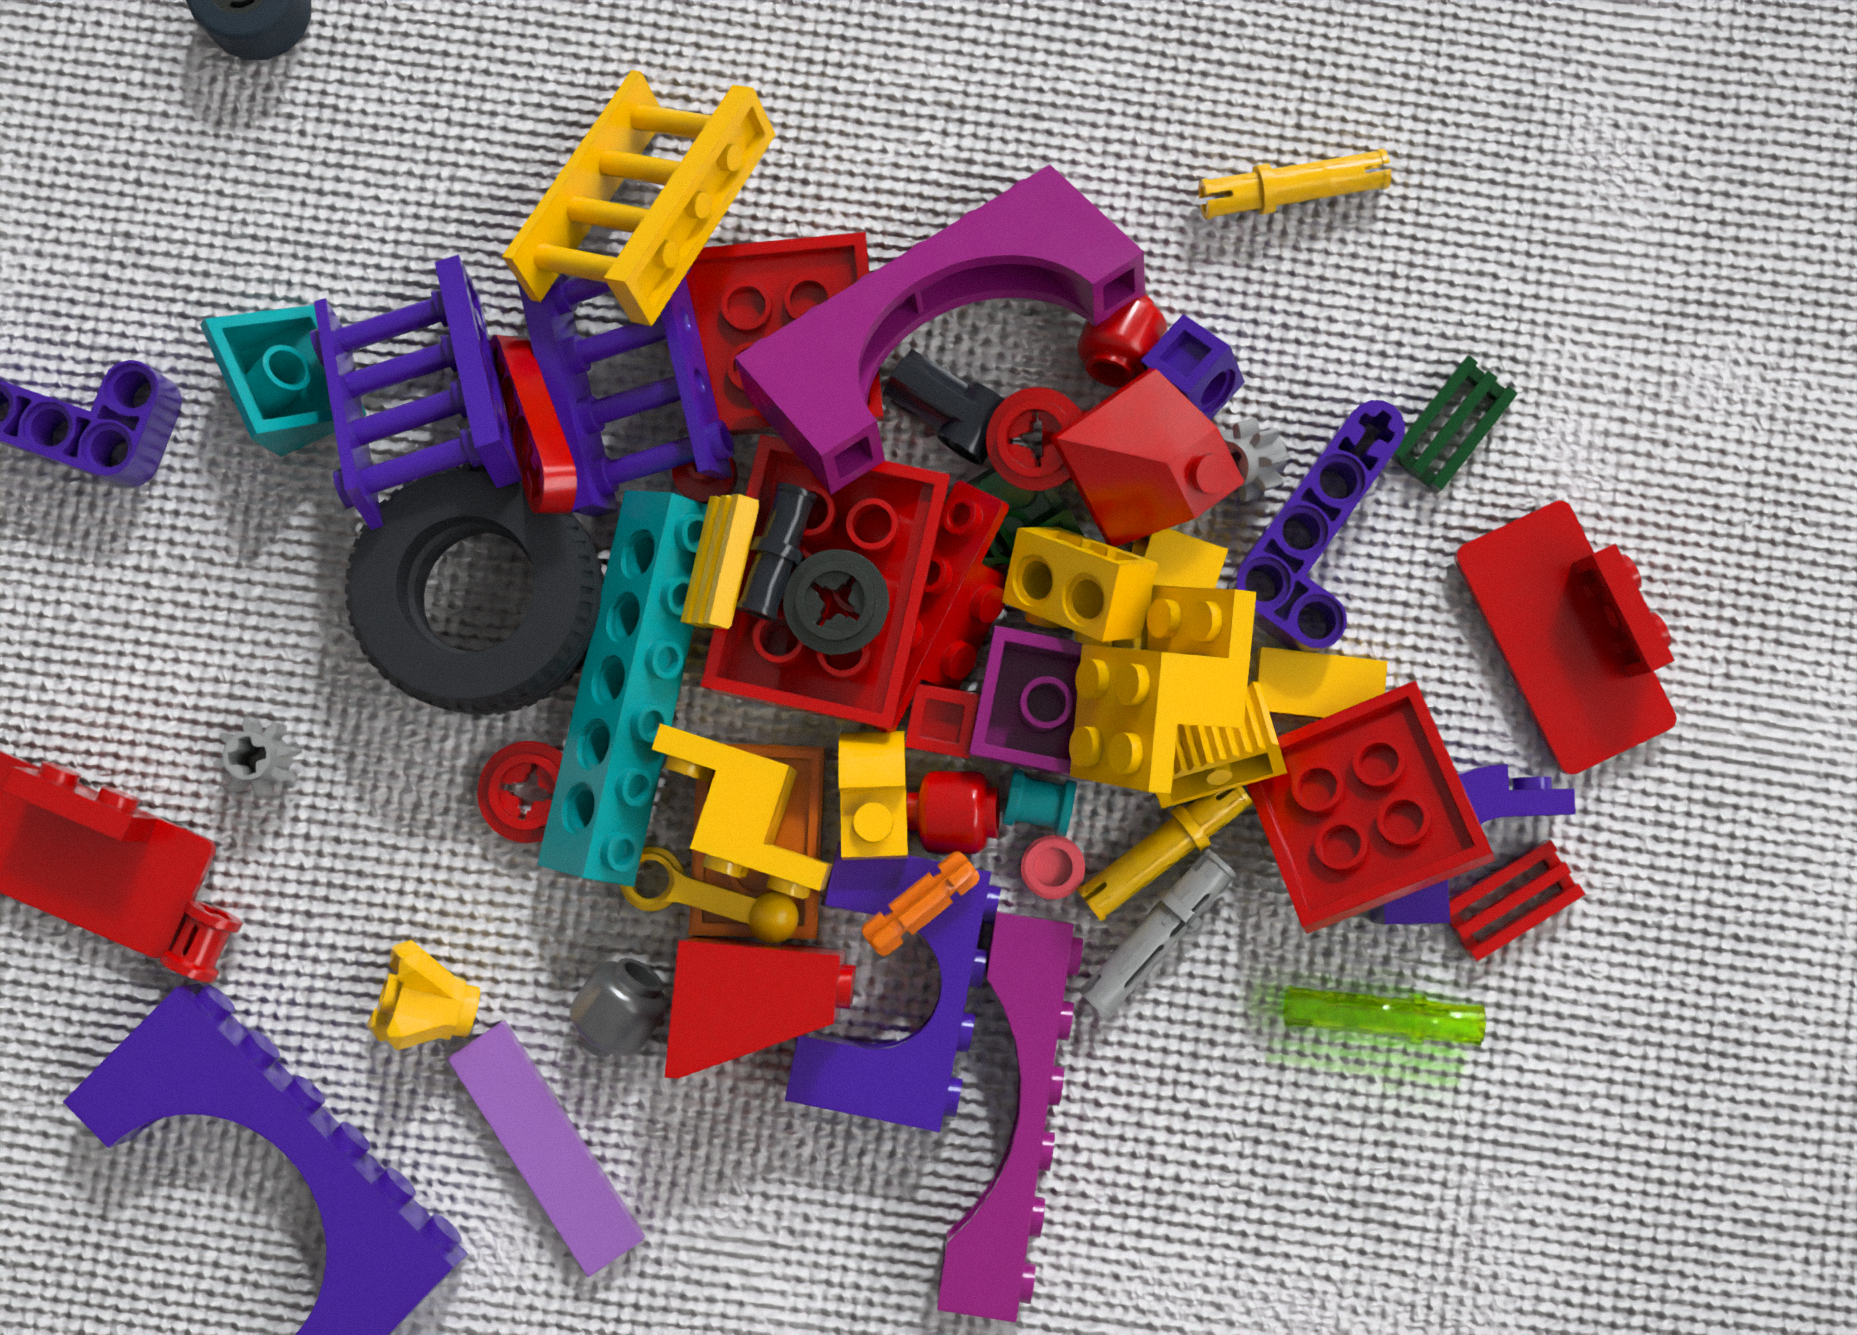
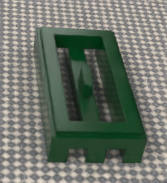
(1483, 384)

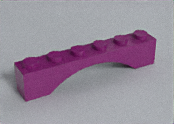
(987, 1246)

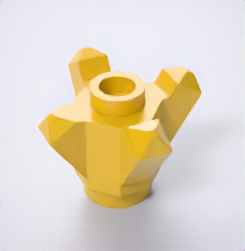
(421, 1001)

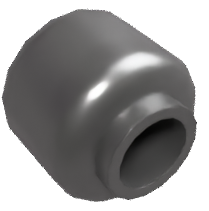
(618, 1008)

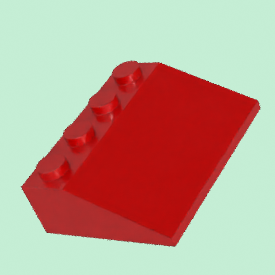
(882, 515)

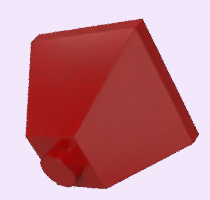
(1146, 460)

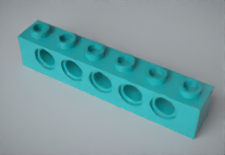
(625, 692)

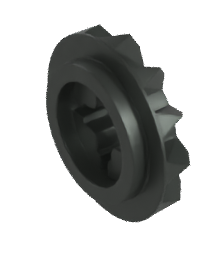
(833, 571)

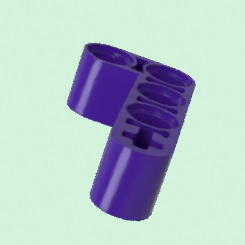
(97, 432)
(1323, 519)

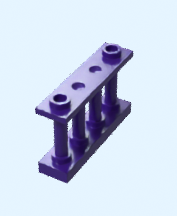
(564, 366)
(473, 396)

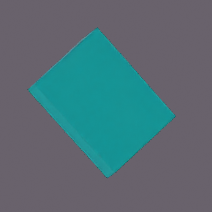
(274, 375)

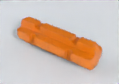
(920, 903)

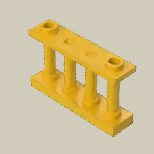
(678, 222)

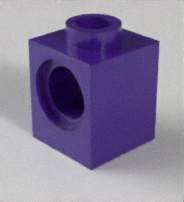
(1196, 365)

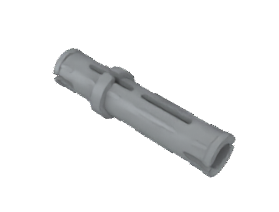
(1158, 932)

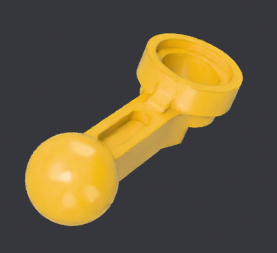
(770, 915)

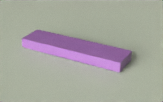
(546, 1148)

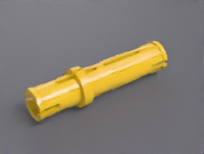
(1270, 187)
(1162, 849)

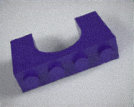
(912, 1076)

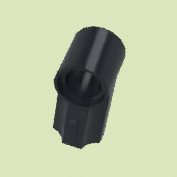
(945, 404)

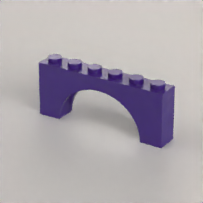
(202, 1061)

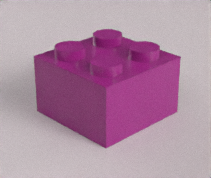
(1027, 702)

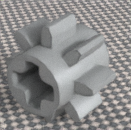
(1257, 456)
(248, 743)

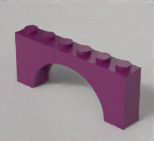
(1025, 243)

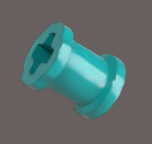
(1039, 802)

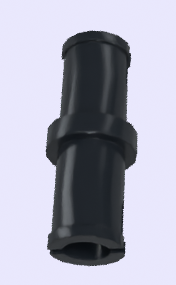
(776, 552)

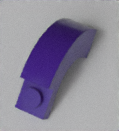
(1490, 799)

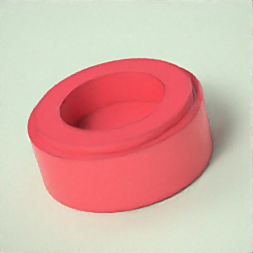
(1052, 867)

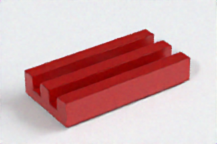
(1556, 872)

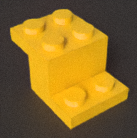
(1137, 697)
(742, 812)

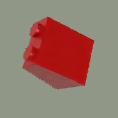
(748, 997)

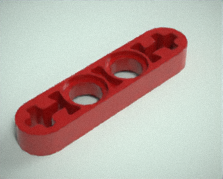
(536, 432)

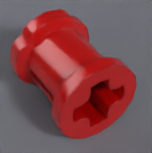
(201, 941)

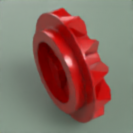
(1016, 419)
(505, 810)

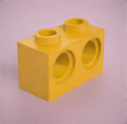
(1079, 585)

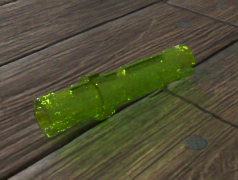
(1407, 1018)

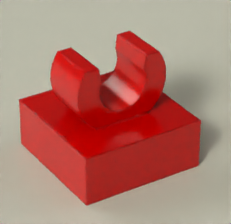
(942, 720)

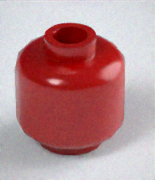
(1118, 344)
(954, 812)

